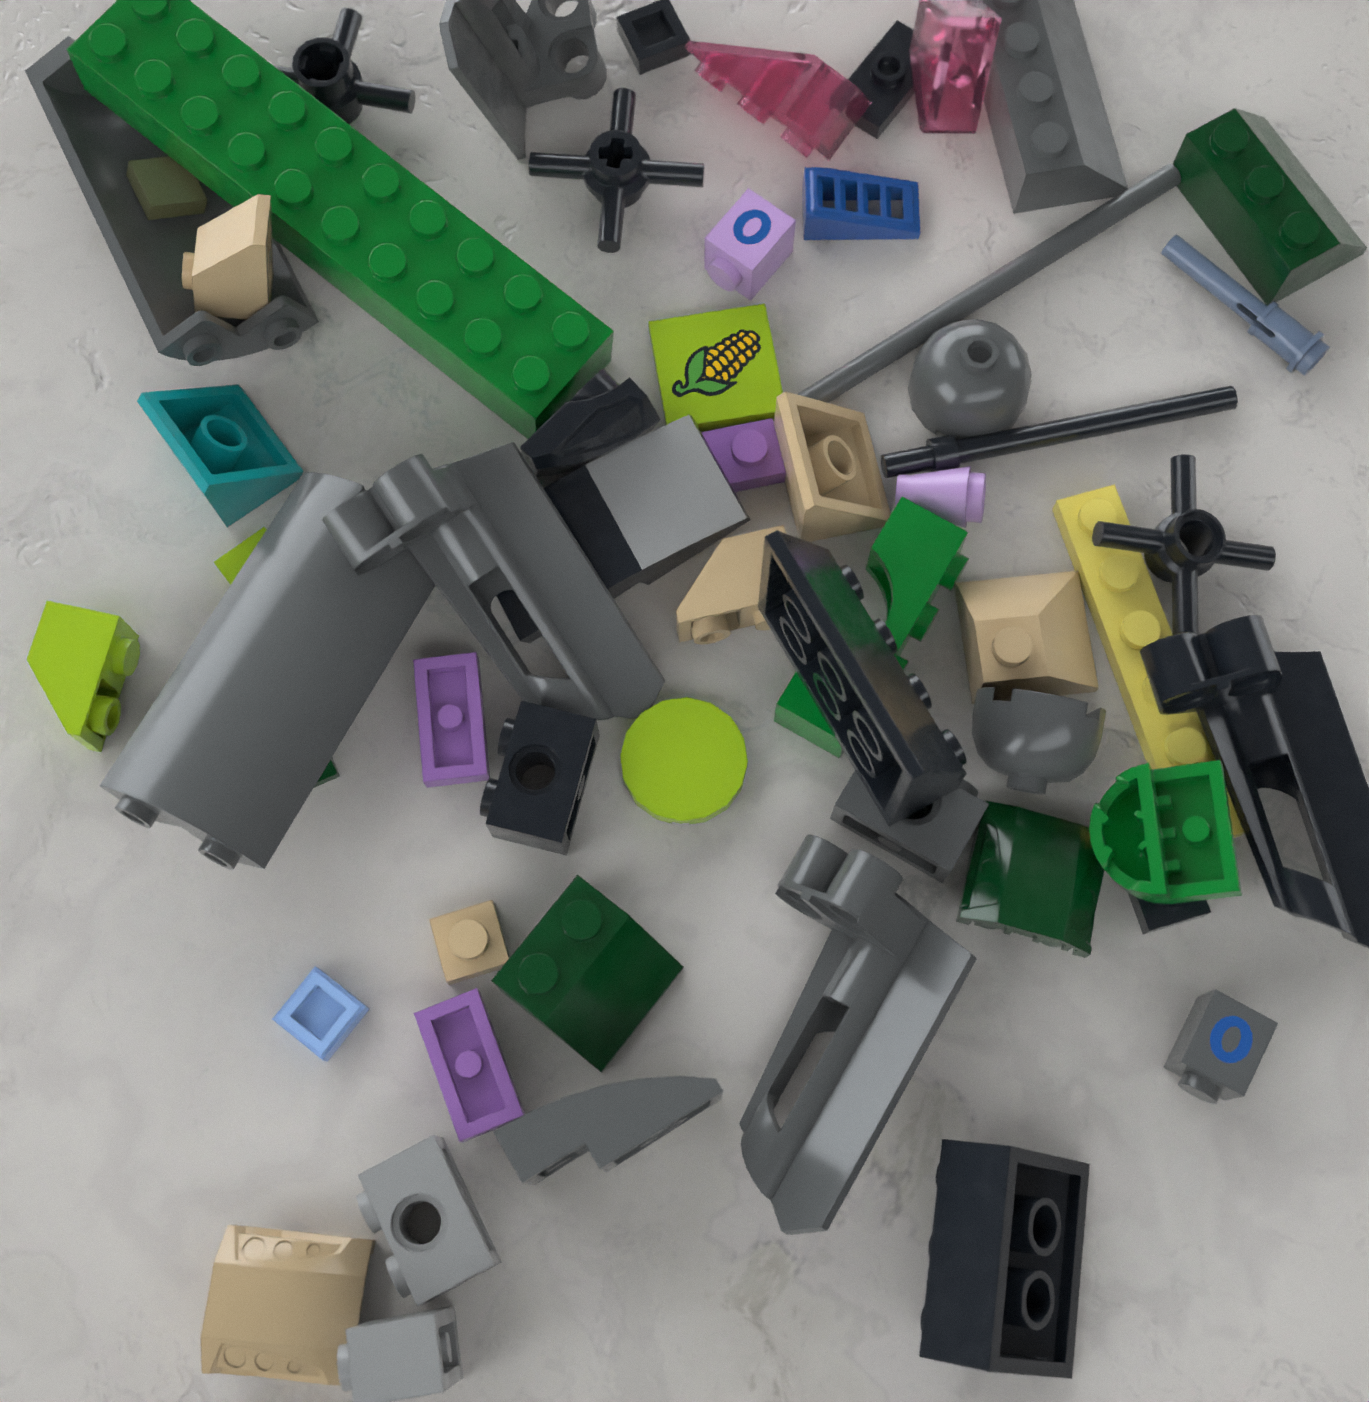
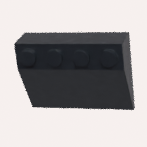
(856, 679)

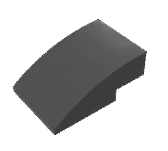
(605, 1120)

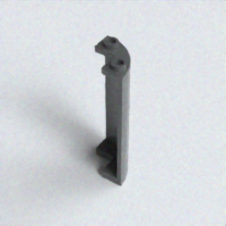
(153, 250)
(268, 685)

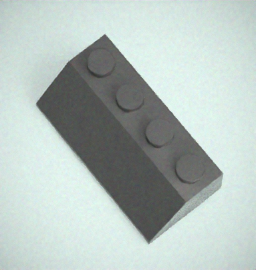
(1048, 109)

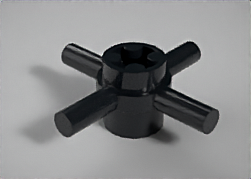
(329, 75)

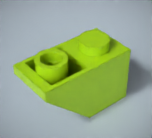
(82, 668)

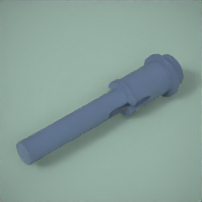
(1267, 323)

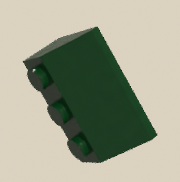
(1263, 205)

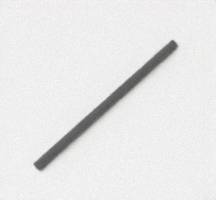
(994, 285)

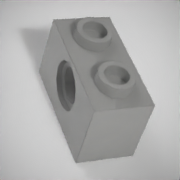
(462, 1244)
(401, 1356)

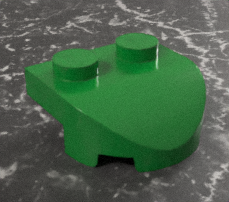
(1168, 833)

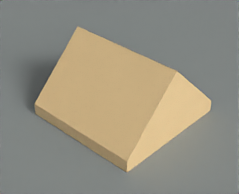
(829, 468)

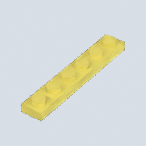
(1127, 620)

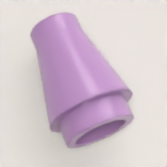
(949, 493)

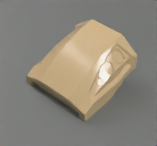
(282, 1303)

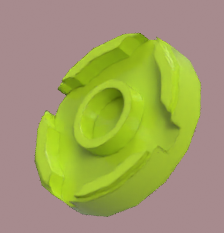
(684, 761)

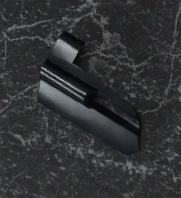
(1280, 730)

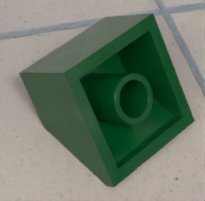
(588, 973)

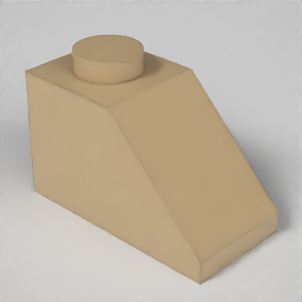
(233, 261)

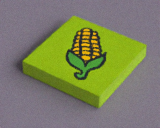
(716, 367)

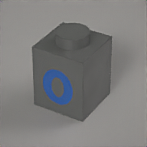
(1219, 1047)

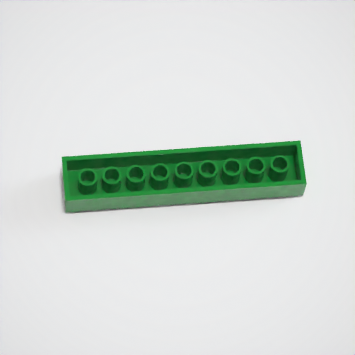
(344, 207)

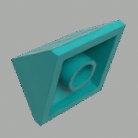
(223, 446)

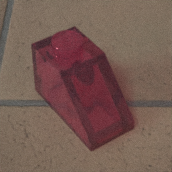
(952, 63)

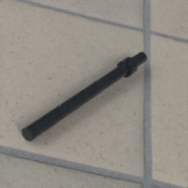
(948, 453)

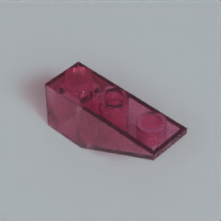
(791, 87)

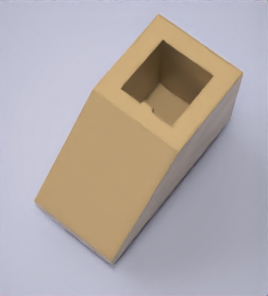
(725, 591)

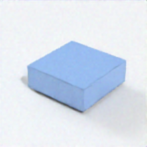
(321, 1014)

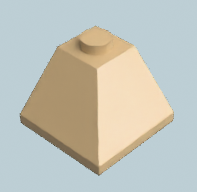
(1026, 635)

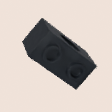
(545, 815)

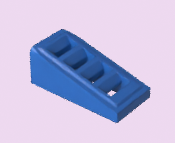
(839, 224)

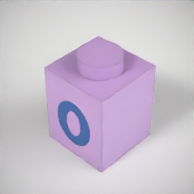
(748, 245)

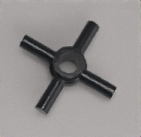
(1200, 534)

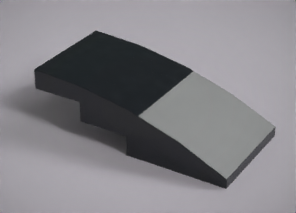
(642, 511)

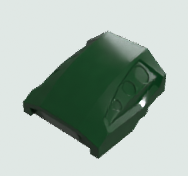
(1032, 878)

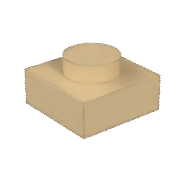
(470, 942)

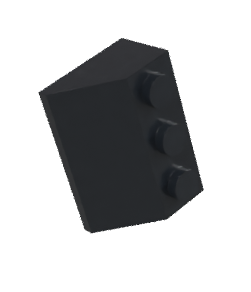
(1005, 1260)

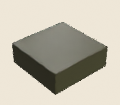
(165, 188)

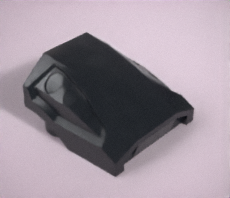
(590, 426)

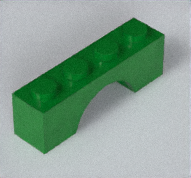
(909, 564)

